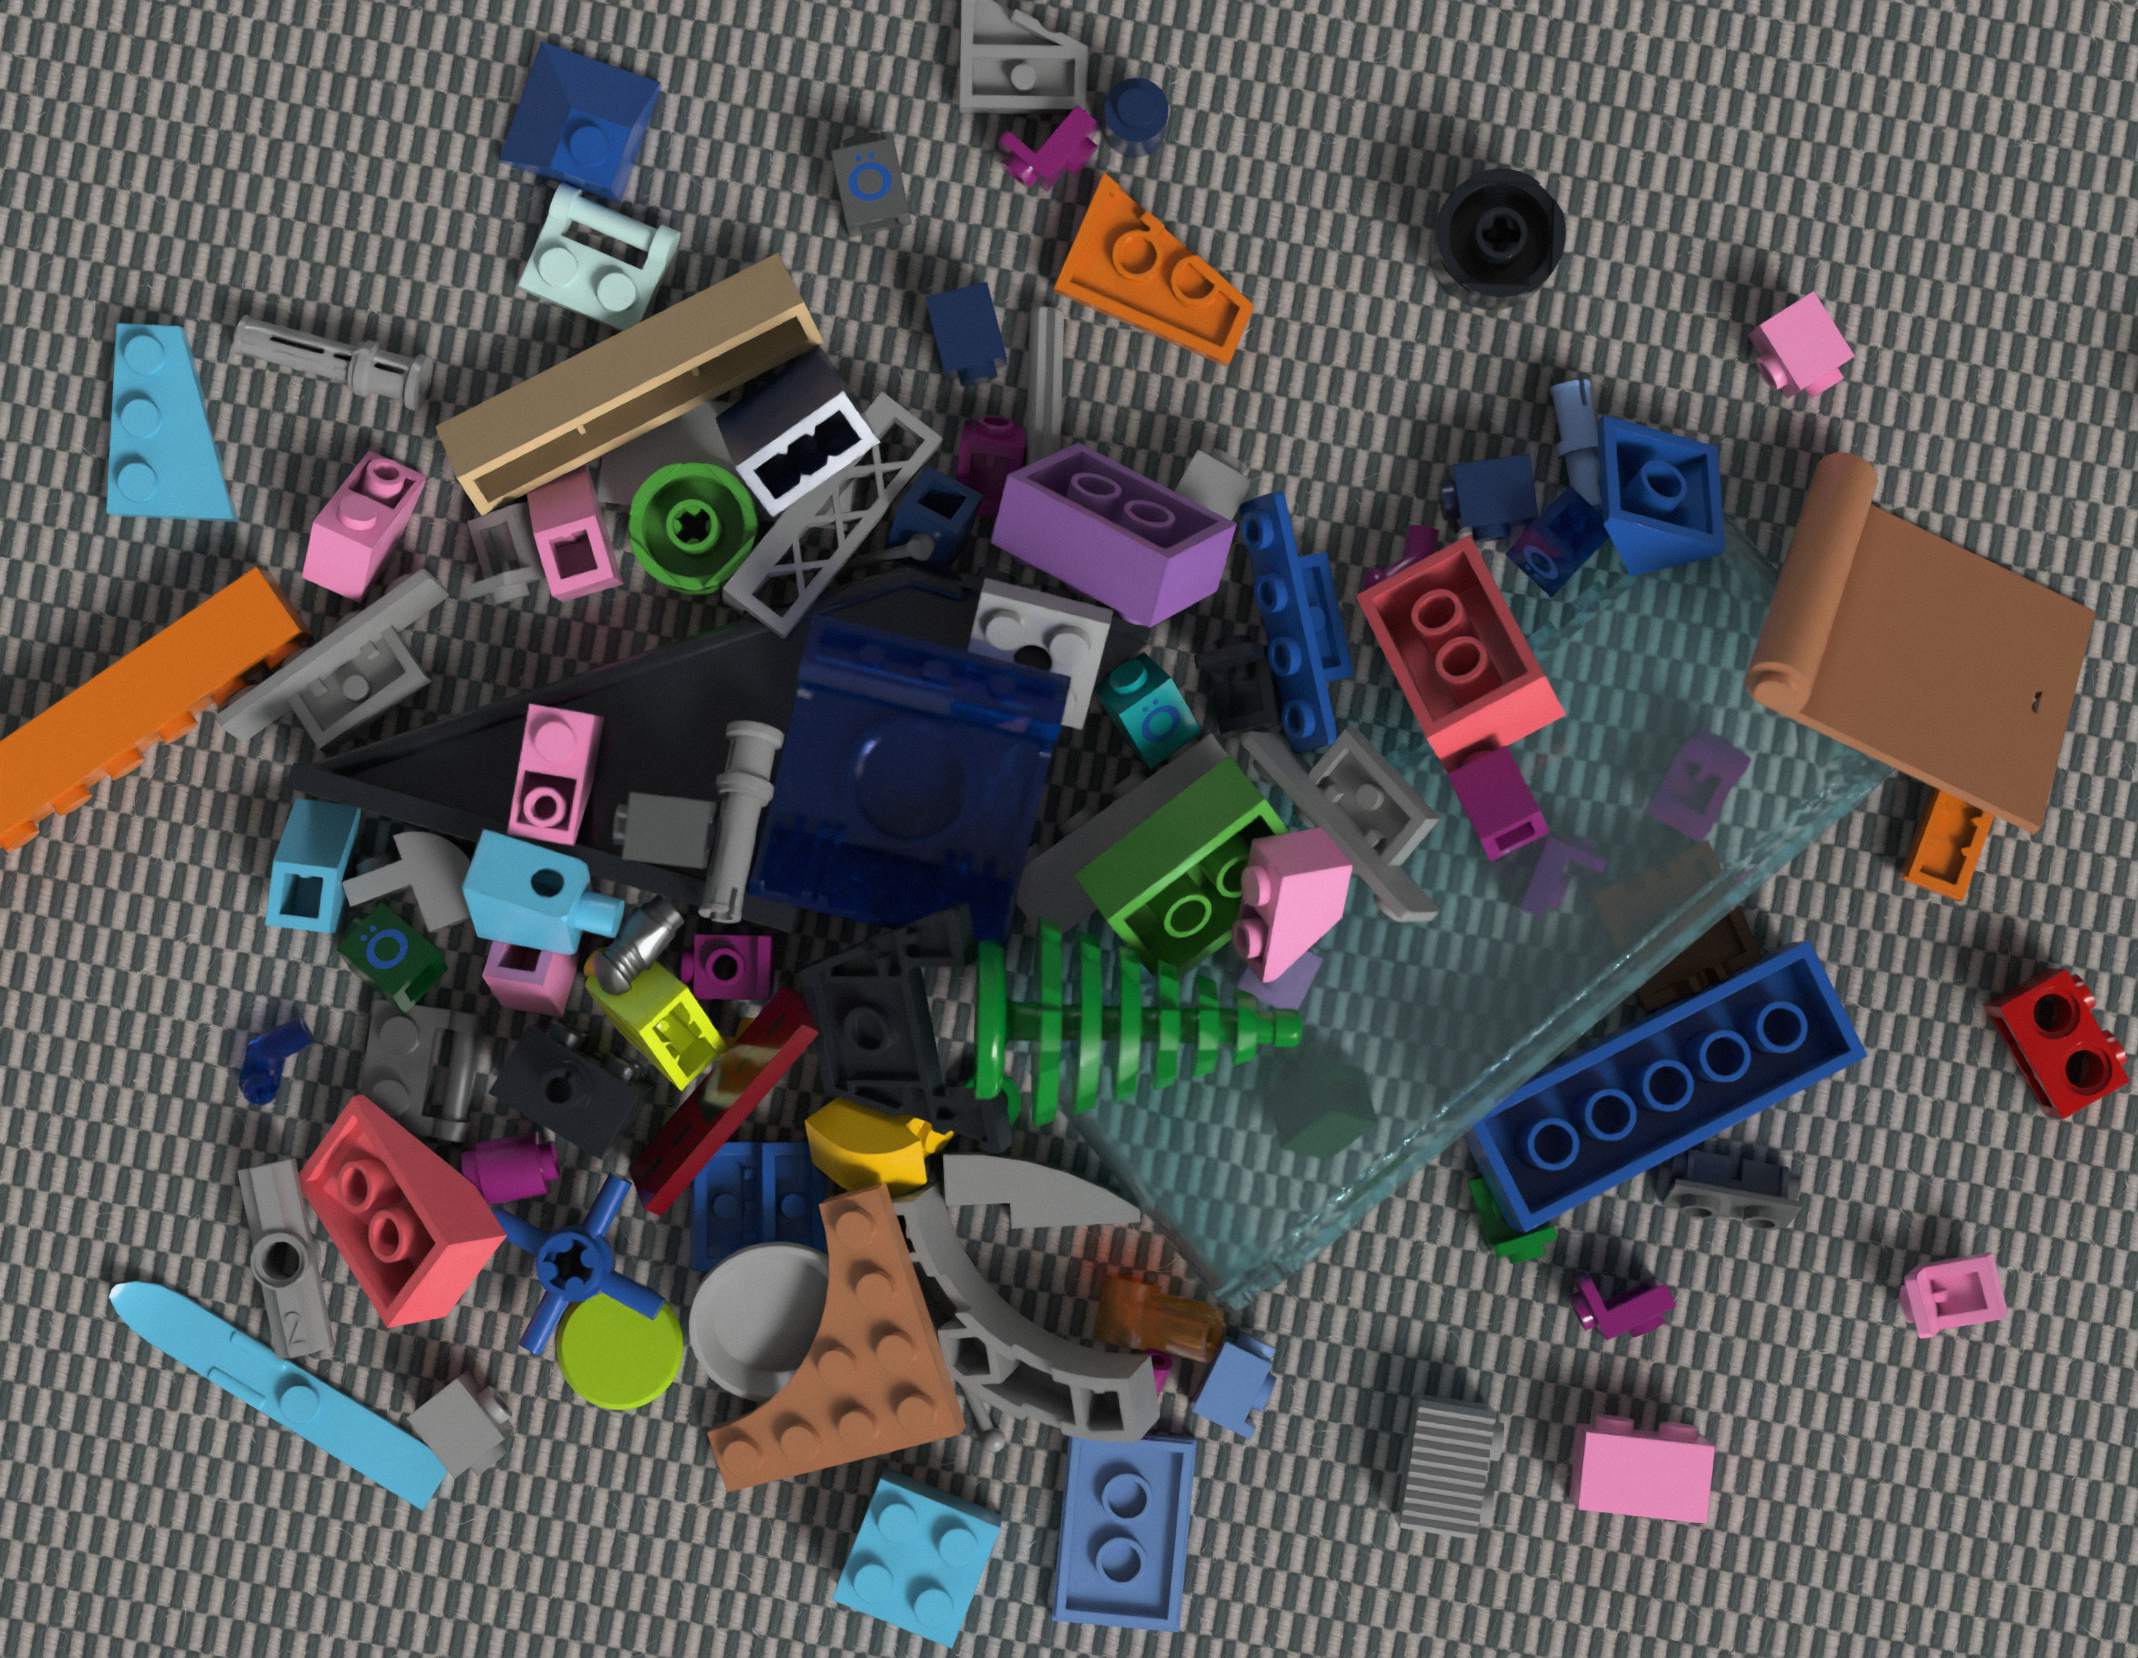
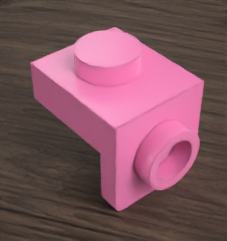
(1953, 1294)

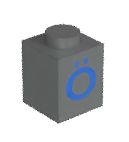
(870, 184)

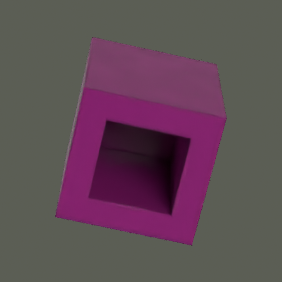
(1497, 801)

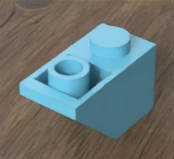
(311, 864)

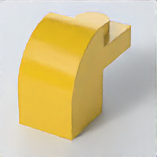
(870, 1148)

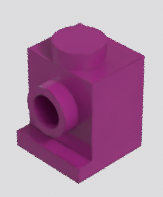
(755, 966)

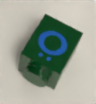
(391, 957)

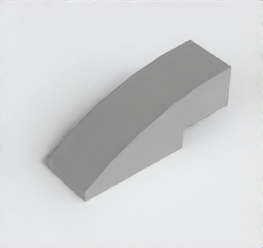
(1036, 1190)

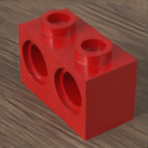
(2044, 1053)

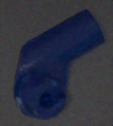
(266, 1058)

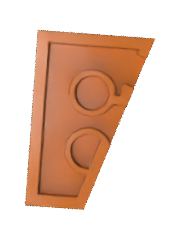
(1148, 279)

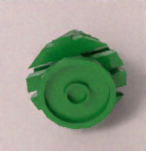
(1122, 1023)

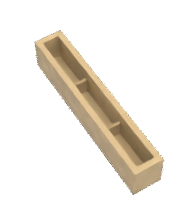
(628, 384)

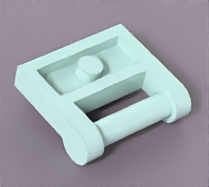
(589, 279)

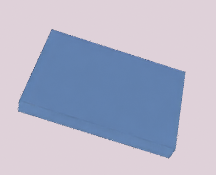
(1125, 1532)

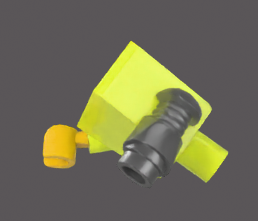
(650, 1002)

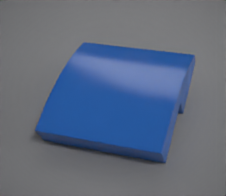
(755, 1197)

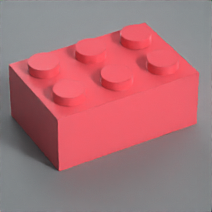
(1459, 654)

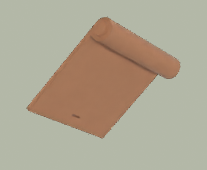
(1919, 650)

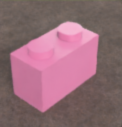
(1642, 1470)

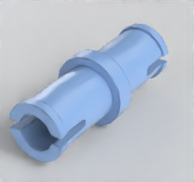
(1578, 438)

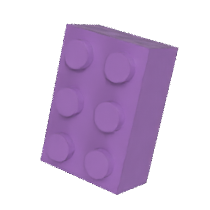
(1112, 534)

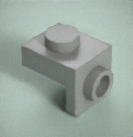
(505, 554)

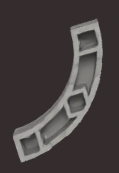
(1008, 1356)

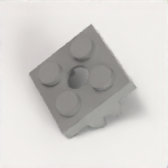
(1065, 628)

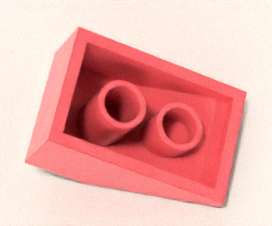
(398, 1215)

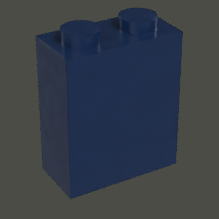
(795, 431)

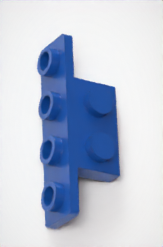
(1298, 619)

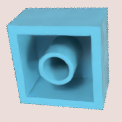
(918, 1557)

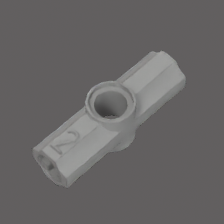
(292, 1301)

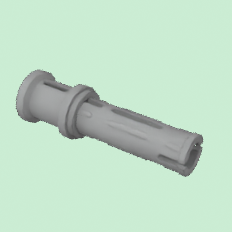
(362, 367)
(743, 792)

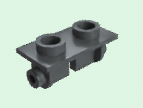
(1761, 1197)

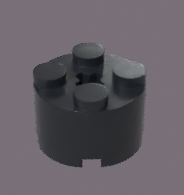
(1523, 215)

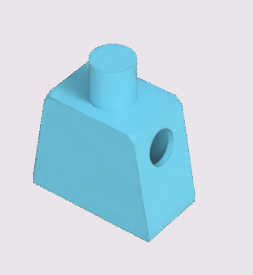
(535, 896)

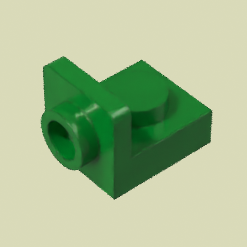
(1499, 1238)

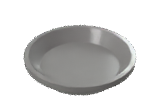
(759, 1316)

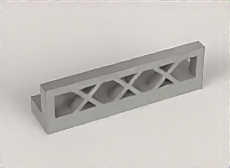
(809, 511)

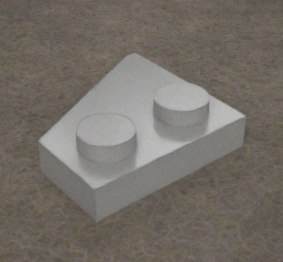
(1017, 63)

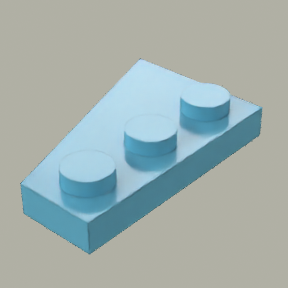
(160, 432)

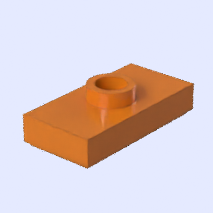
(1946, 845)

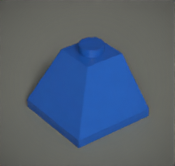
(580, 122)

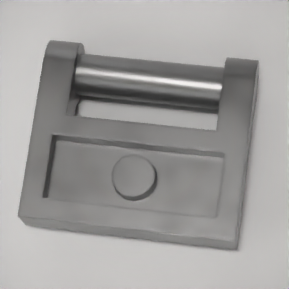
(402, 1061)

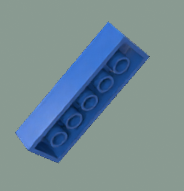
(1663, 1085)

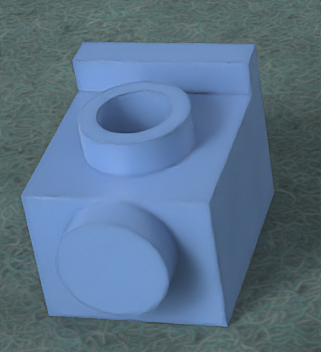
(1236, 1383)

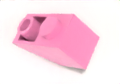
(362, 526)
(572, 536)
(555, 774)
(1289, 898)

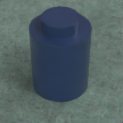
(1135, 117)

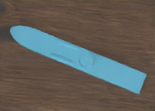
(280, 1389)

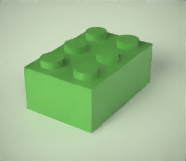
(1178, 874)

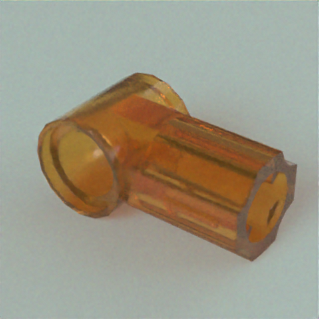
(1142, 1316)

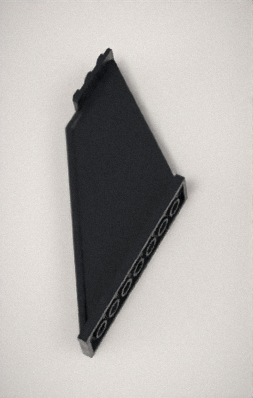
(660, 726)

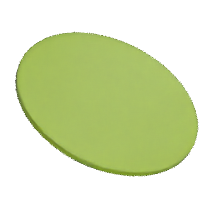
(617, 1353)

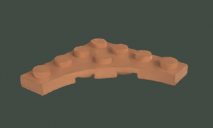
(871, 1372)

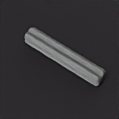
(1044, 383)

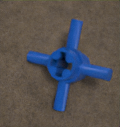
(598, 1255)

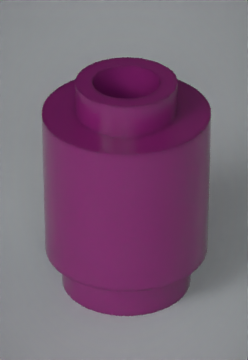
(512, 1167)

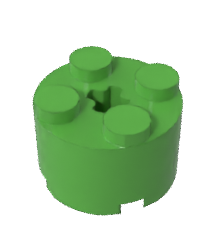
(658, 530)

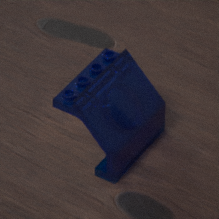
(907, 780)

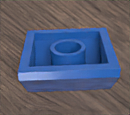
(1659, 496)

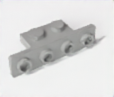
(346, 676)
(1360, 807)

